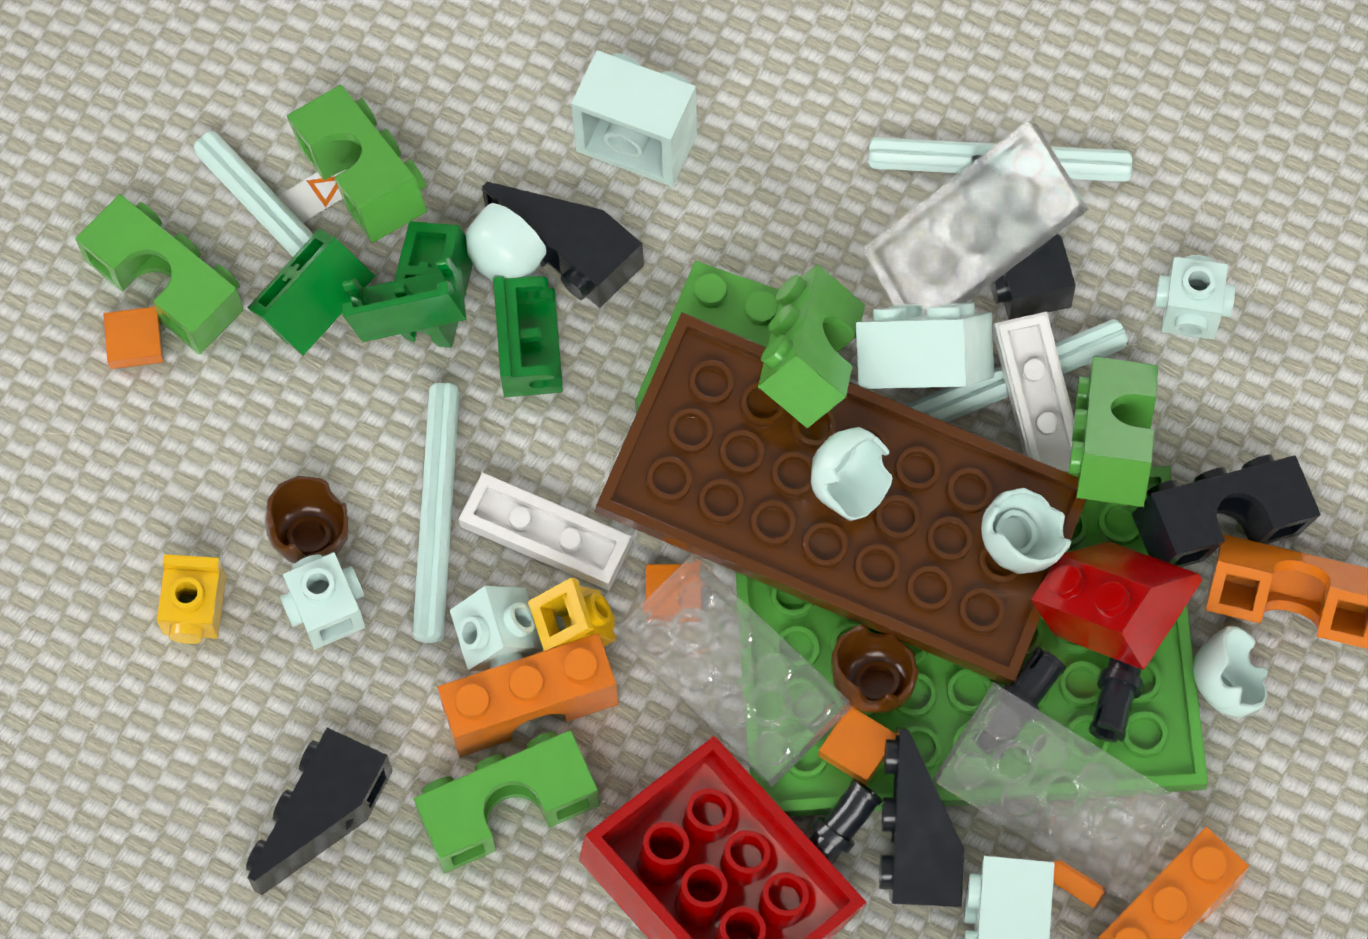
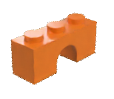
(1263, 577)
(494, 702)
(1182, 892)

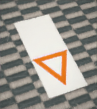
(312, 196)

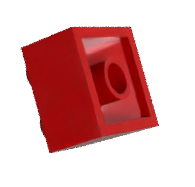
(1114, 600)

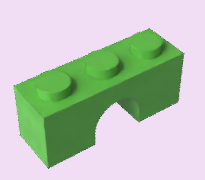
(377, 185)
(131, 242)
(801, 359)
(1114, 431)
(545, 773)

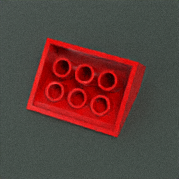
(716, 859)

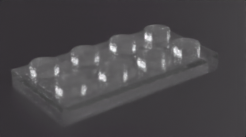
(977, 224)
(732, 670)
(1060, 792)

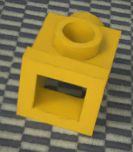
(191, 576)
(582, 610)

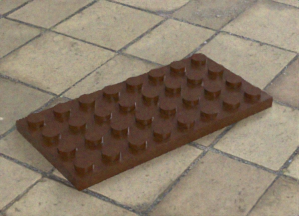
(731, 482)

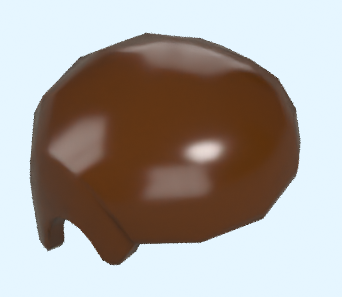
(305, 519)
(873, 670)

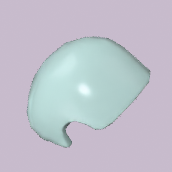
(503, 244)
(851, 473)
(1023, 531)
(1228, 676)

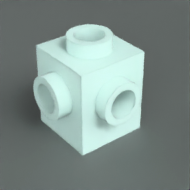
(1194, 297)
(323, 599)
(495, 627)

